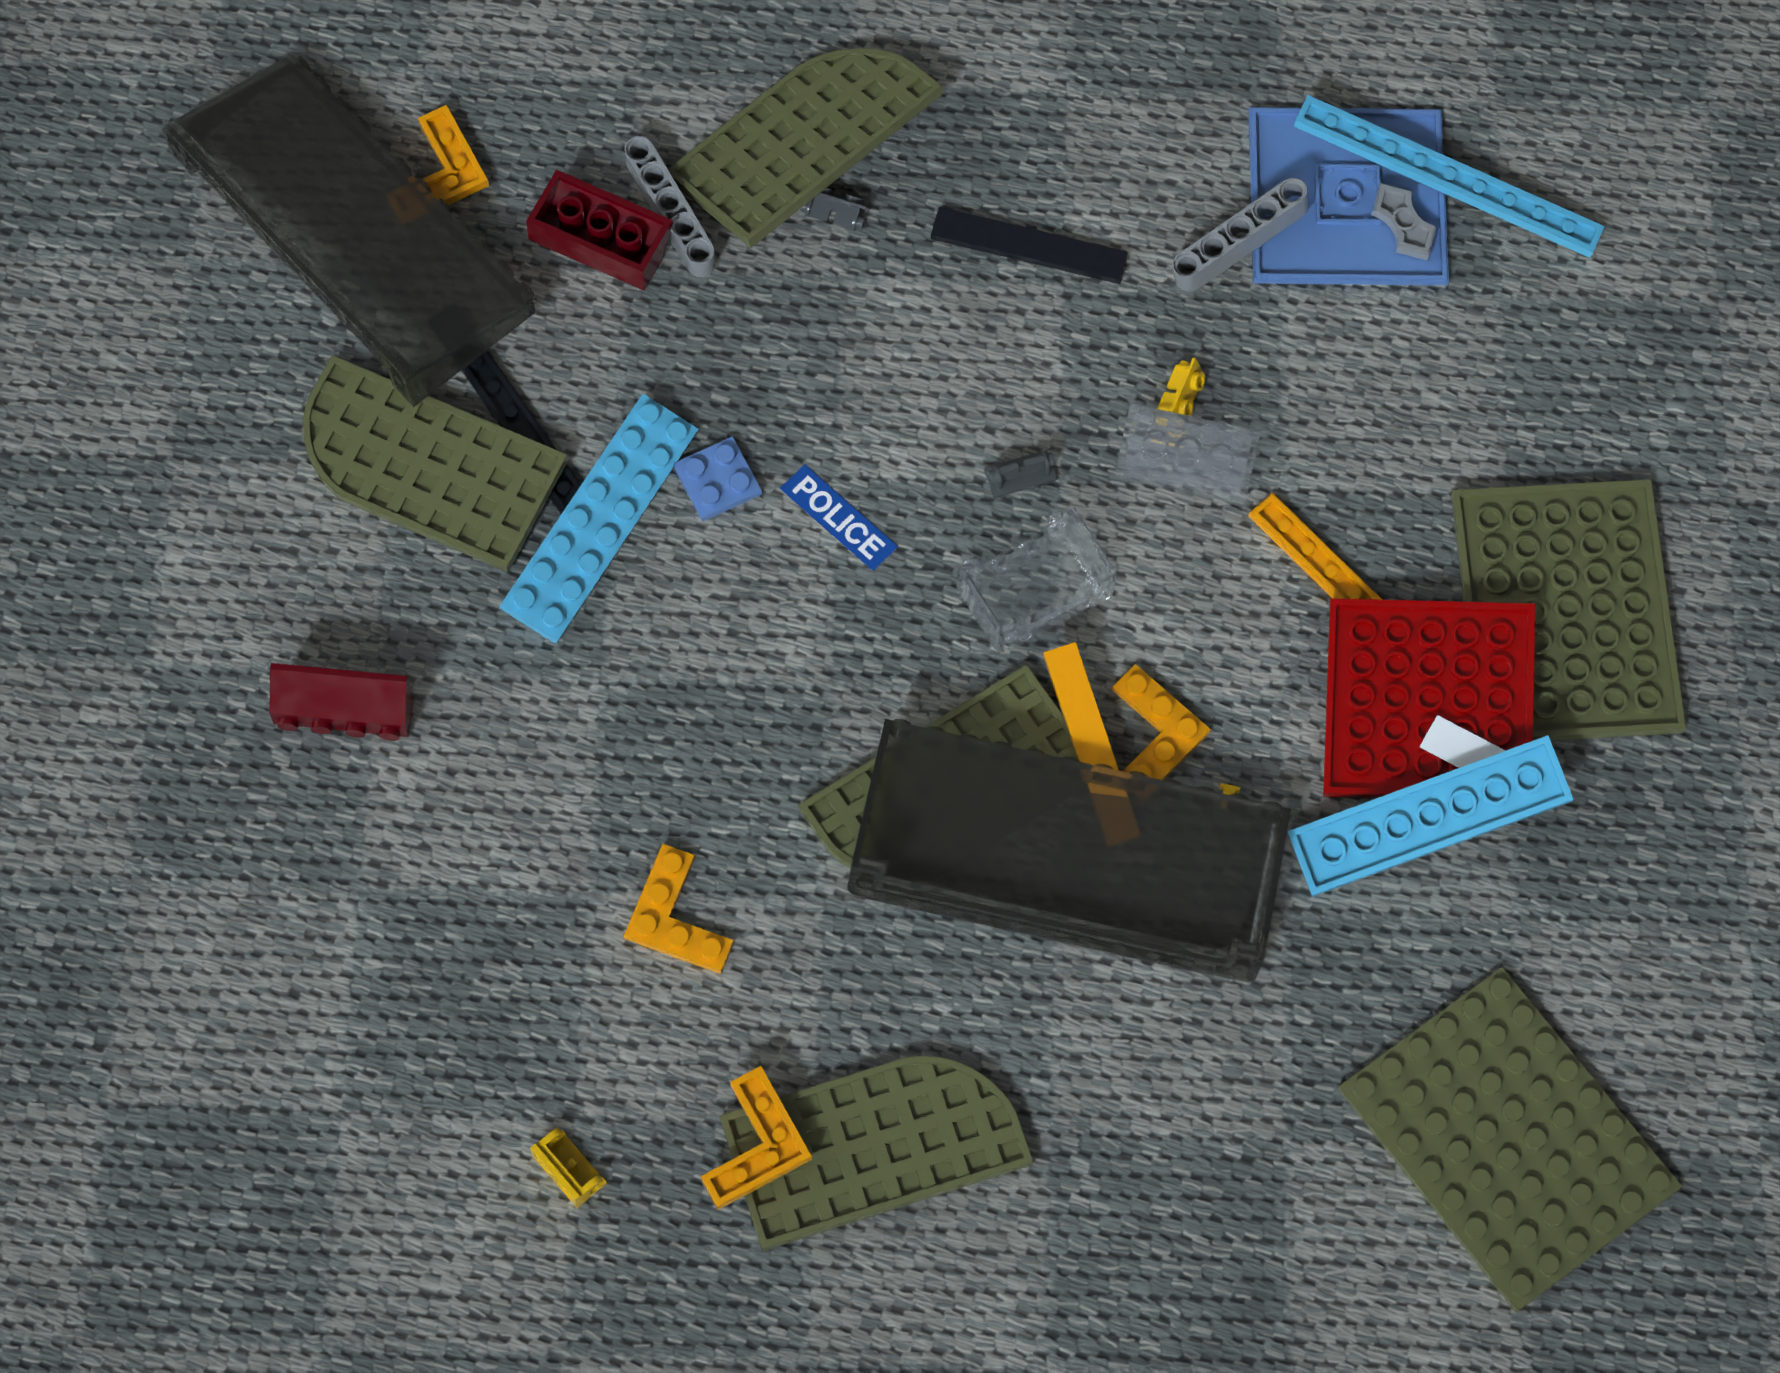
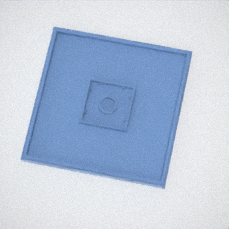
(1338, 235)

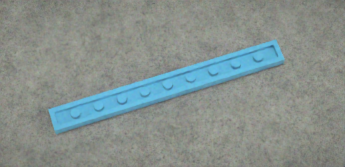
(1449, 176)

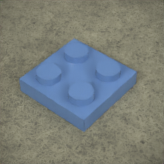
(717, 479)

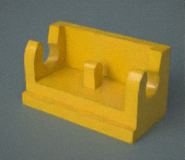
(567, 1167)

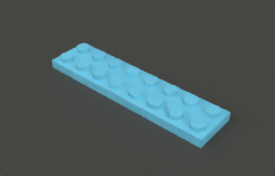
(598, 519)
(1430, 816)

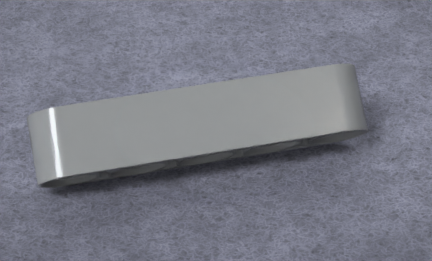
(665, 194)
(1247, 221)

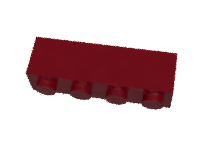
(599, 229)
(340, 701)

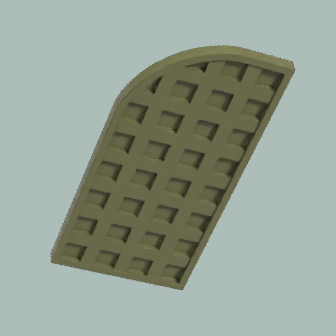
(801, 137)
(427, 464)
(1009, 711)
(882, 1145)

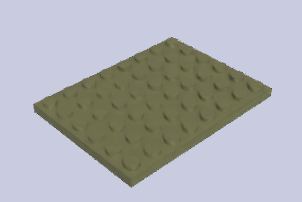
(1598, 595)
(1509, 1139)

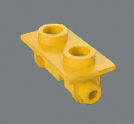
(1186, 381)

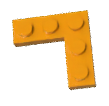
(461, 170)
(1177, 726)
(652, 920)
(777, 1155)

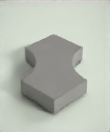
(1411, 233)

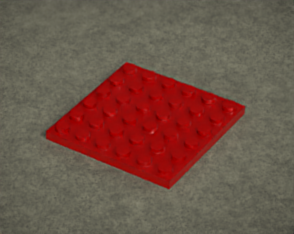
(1403, 666)

